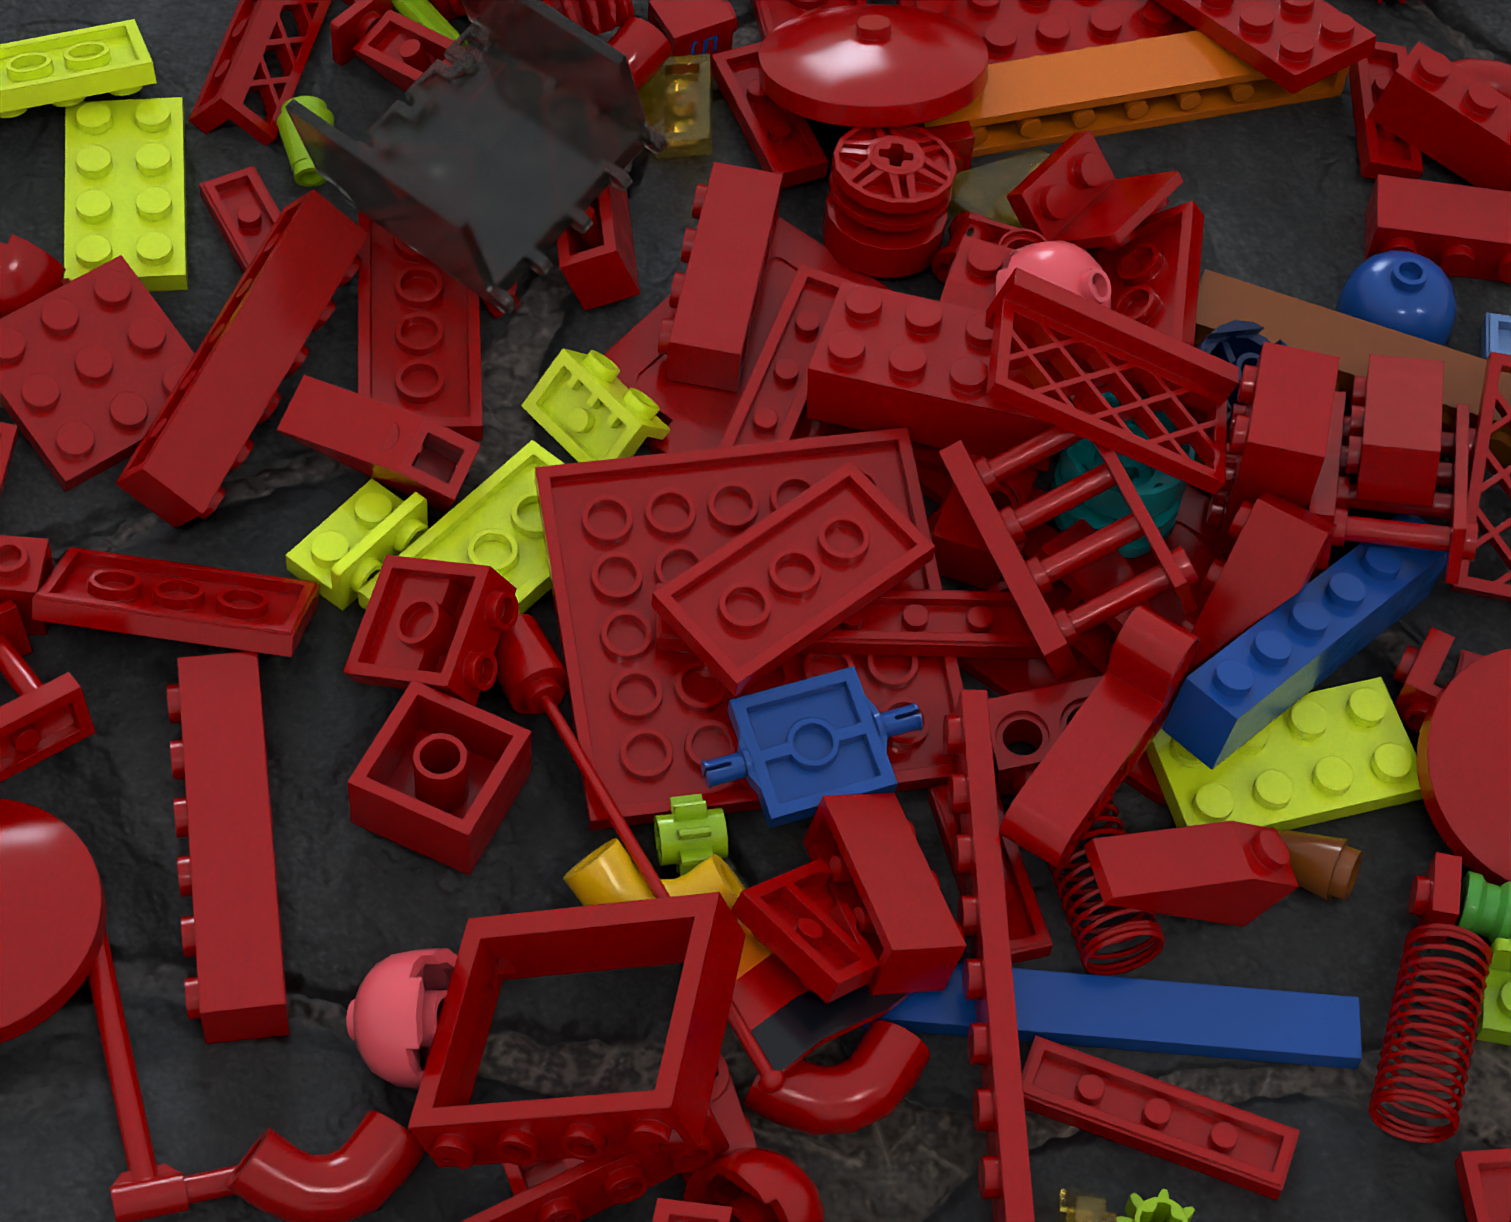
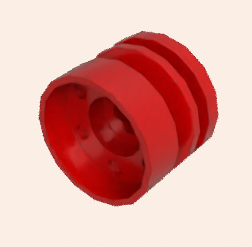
(888, 200)

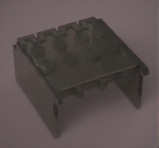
(494, 146)

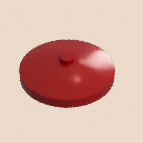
(873, 65)
(1468, 765)
(48, 916)

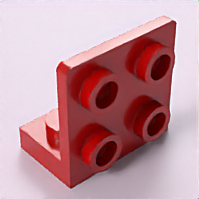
(1082, 202)

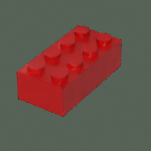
(915, 366)

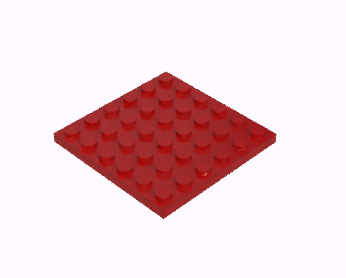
(661, 712)

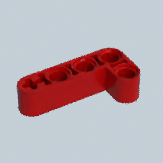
(1102, 738)

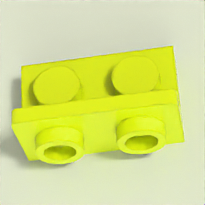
(592, 409)
(355, 541)

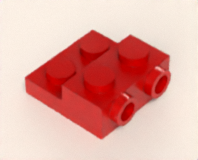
(433, 627)

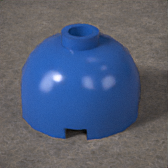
(1401, 294)

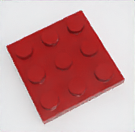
(89, 370)

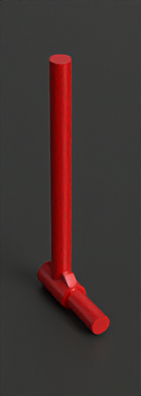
(145, 1188)

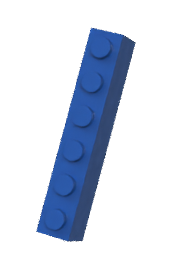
(1299, 646)

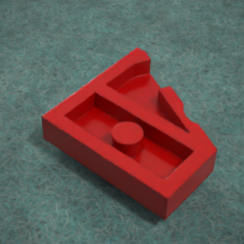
(808, 931)

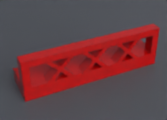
(242, 59)

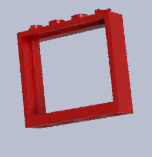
(570, 941)

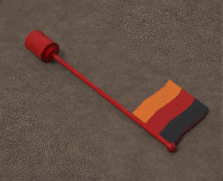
(769, 1006)

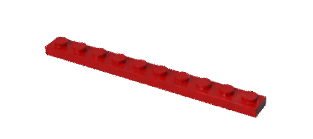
(988, 974)

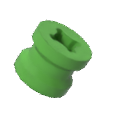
(1485, 907)

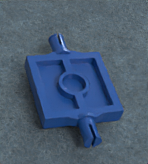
(810, 744)

